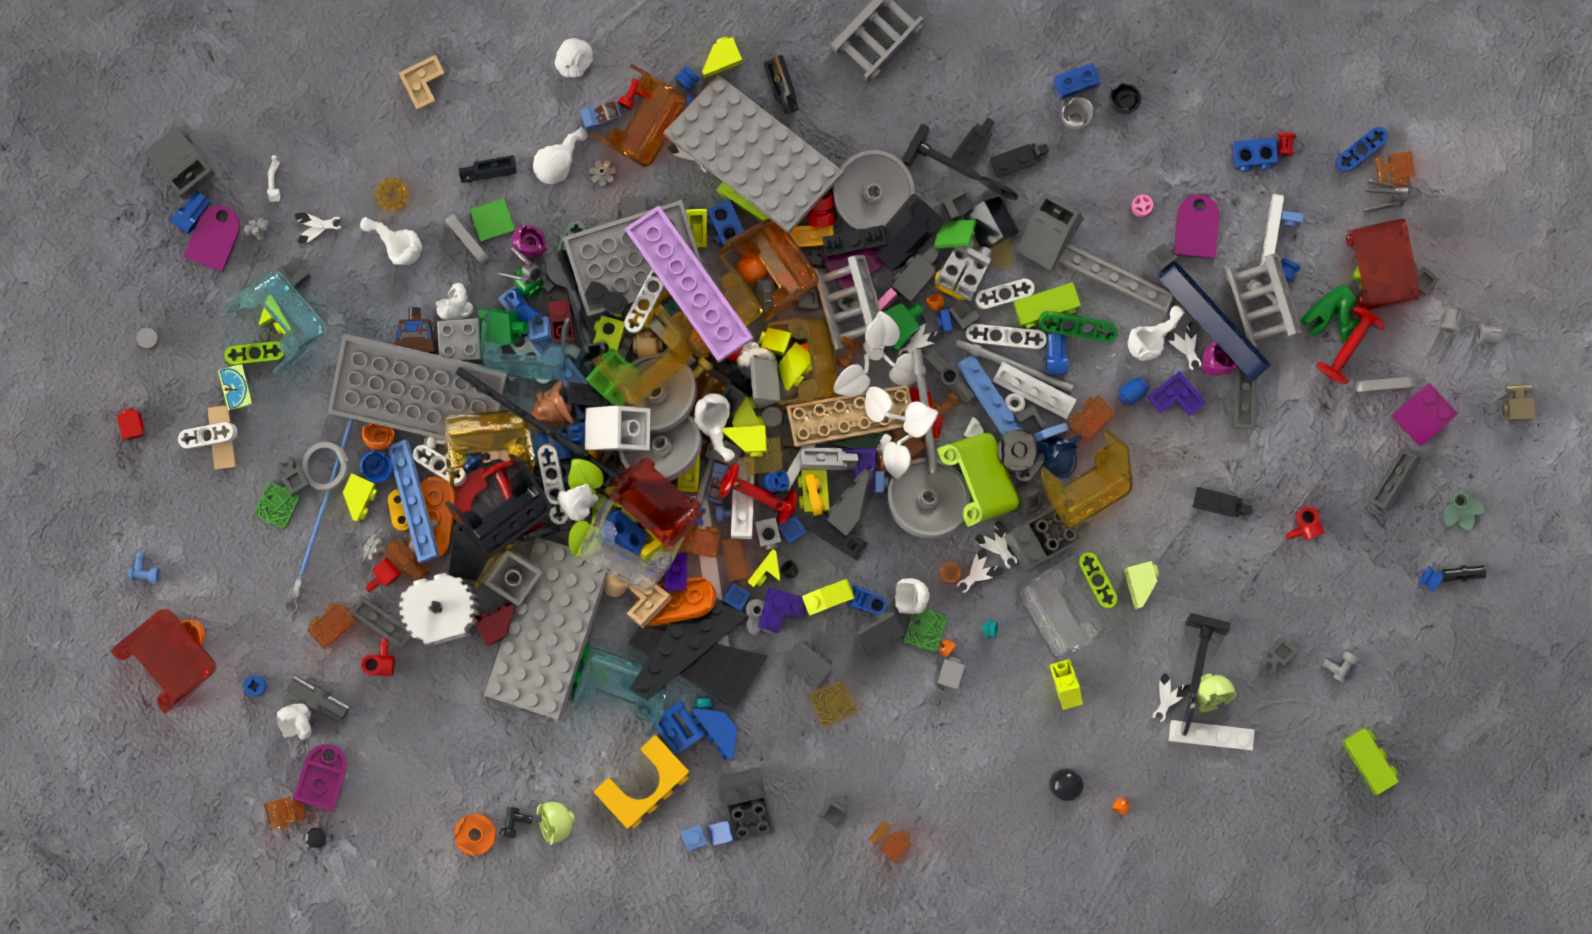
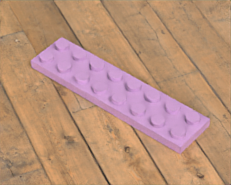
(689, 284)

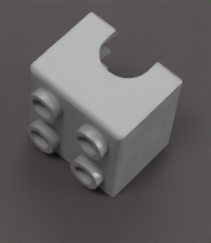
(460, 339)

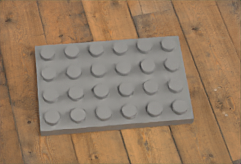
(611, 257)

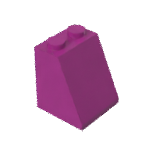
(1424, 414)

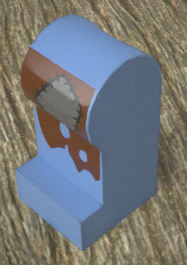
(600, 115)
(713, 493)

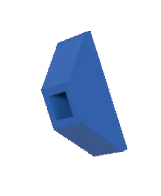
(719, 729)

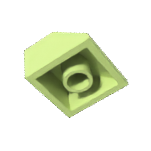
(1141, 582)

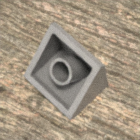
(764, 381)
(514, 577)

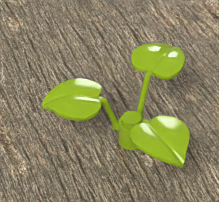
(582, 473)

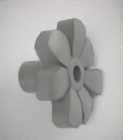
(602, 177)
(256, 228)
(373, 548)

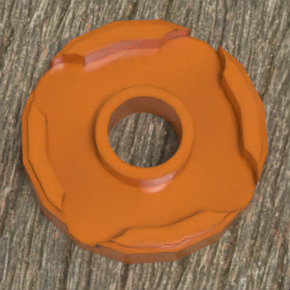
(463, 839)

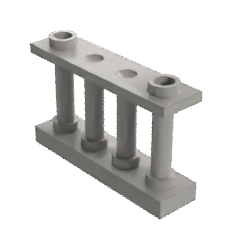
(857, 28)
(1278, 286)
(866, 293)

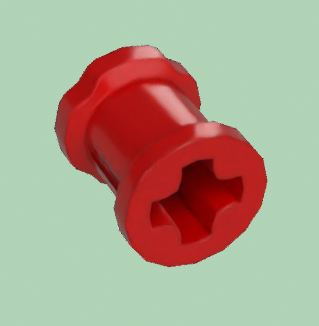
(1286, 139)

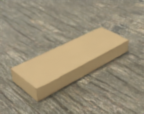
(223, 452)

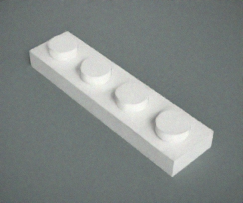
(1034, 390)
(742, 507)
(1213, 735)

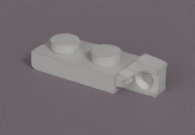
(826, 459)

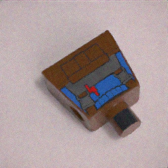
(416, 332)

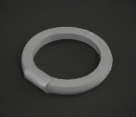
(342, 458)

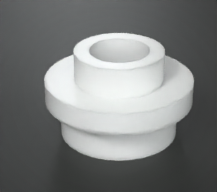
(1021, 402)

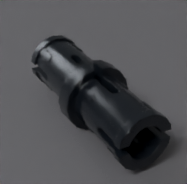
(1464, 573)

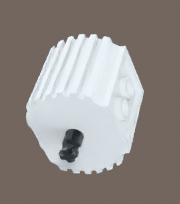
(439, 609)

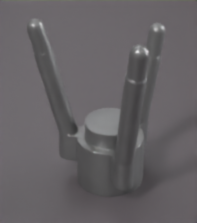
(1395, 192)
(530, 270)

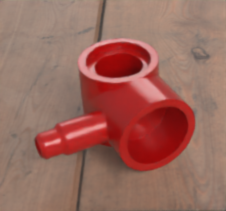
(1308, 530)
(385, 574)
(385, 663)

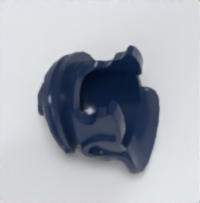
(1061, 455)

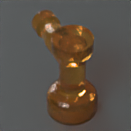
(853, 346)
(951, 400)

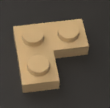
(416, 79)
(649, 605)

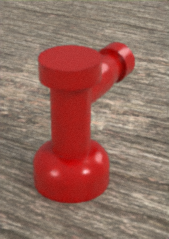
(626, 101)

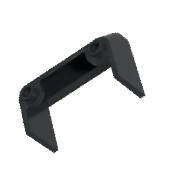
(510, 518)

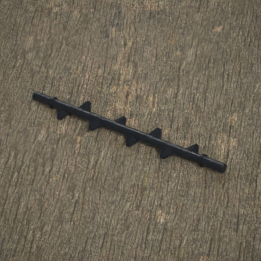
(475, 382)

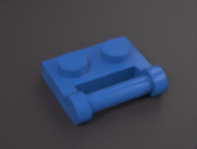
(674, 733)

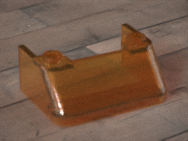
(646, 129)
(781, 259)

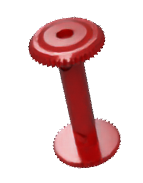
(1367, 320)
(499, 472)
(787, 505)

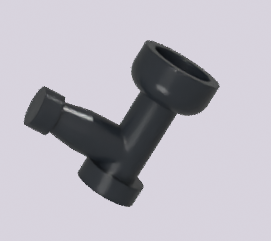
(514, 815)

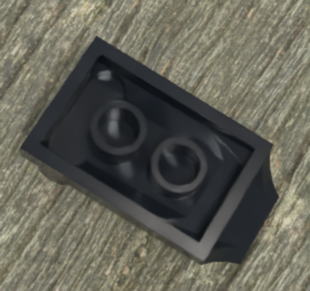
(908, 232)

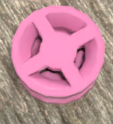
(1142, 202)

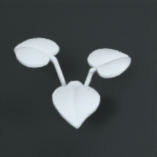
(880, 333)
(917, 423)

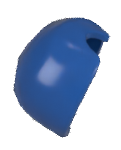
(376, 466)

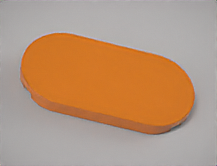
(436, 493)
(687, 604)

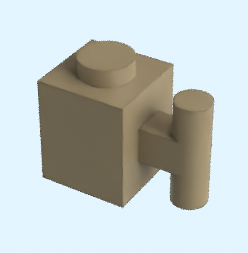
(1520, 407)

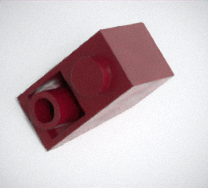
(558, 312)
(495, 626)

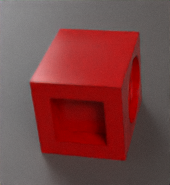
(131, 424)

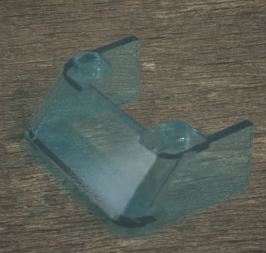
(288, 310)
(550, 367)
(614, 677)

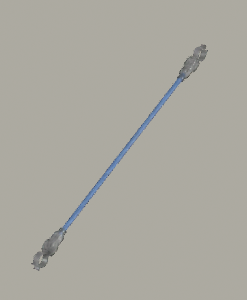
(296, 591)

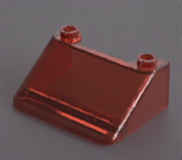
(169, 656)

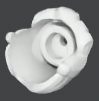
(573, 58)
(456, 305)
(751, 350)
(577, 502)
(911, 596)
(294, 721)

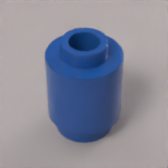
(1133, 391)

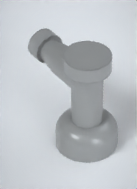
(1340, 672)

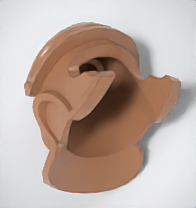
(551, 408)

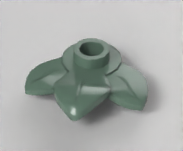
(1464, 513)

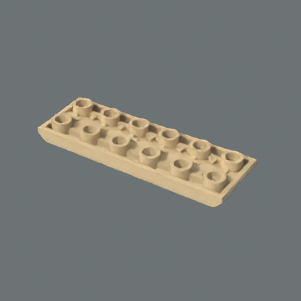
(843, 418)

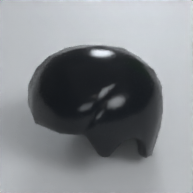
(1125, 98)
(1066, 784)

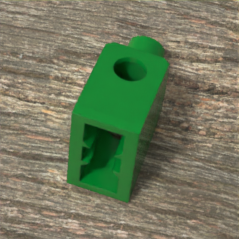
(906, 323)
(503, 326)

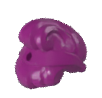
(526, 235)
(1212, 366)

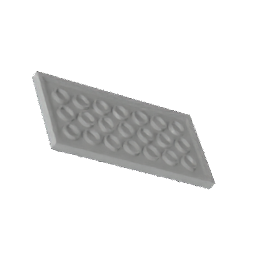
(753, 153)
(407, 387)
(548, 632)

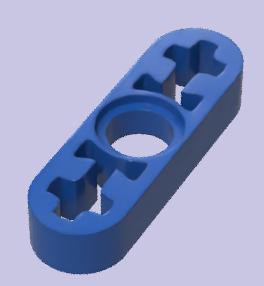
(1370, 135)

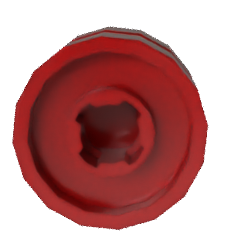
(822, 213)

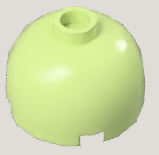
(1214, 691)
(556, 821)

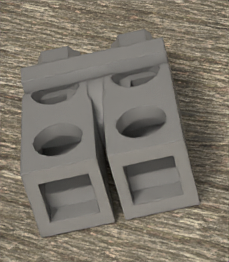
(969, 262)

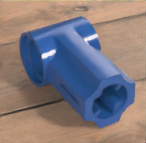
(188, 216)
(1056, 360)

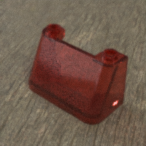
(1384, 265)
(655, 502)

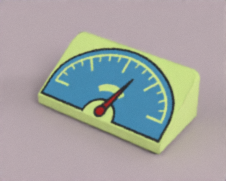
(235, 387)

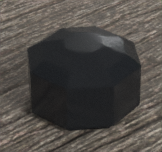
(316, 837)

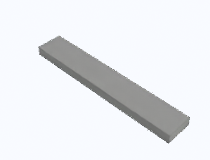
(1116, 278)

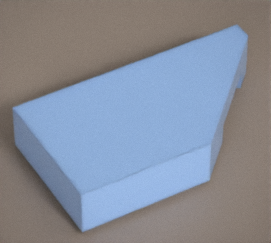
(1051, 432)

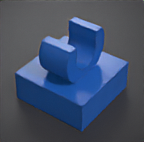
(577, 433)

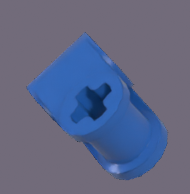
(865, 601)

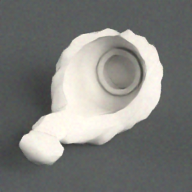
(554, 161)
(402, 246)
(1148, 342)
(711, 417)

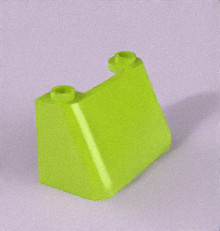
(985, 477)

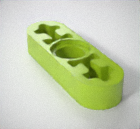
(239, 349)
(1085, 569)

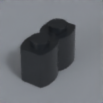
(600, 296)

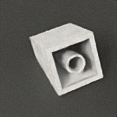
(617, 428)

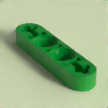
(1077, 329)

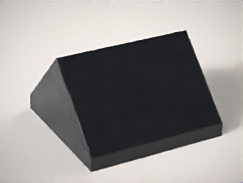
(992, 222)

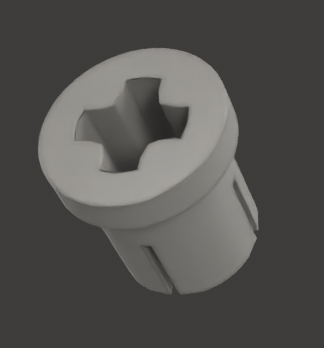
(1452, 321)
(1488, 334)

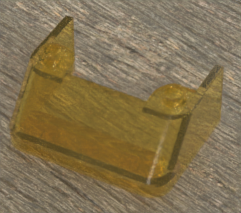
(740, 299)
(821, 359)
(637, 386)
(485, 434)
(1095, 488)

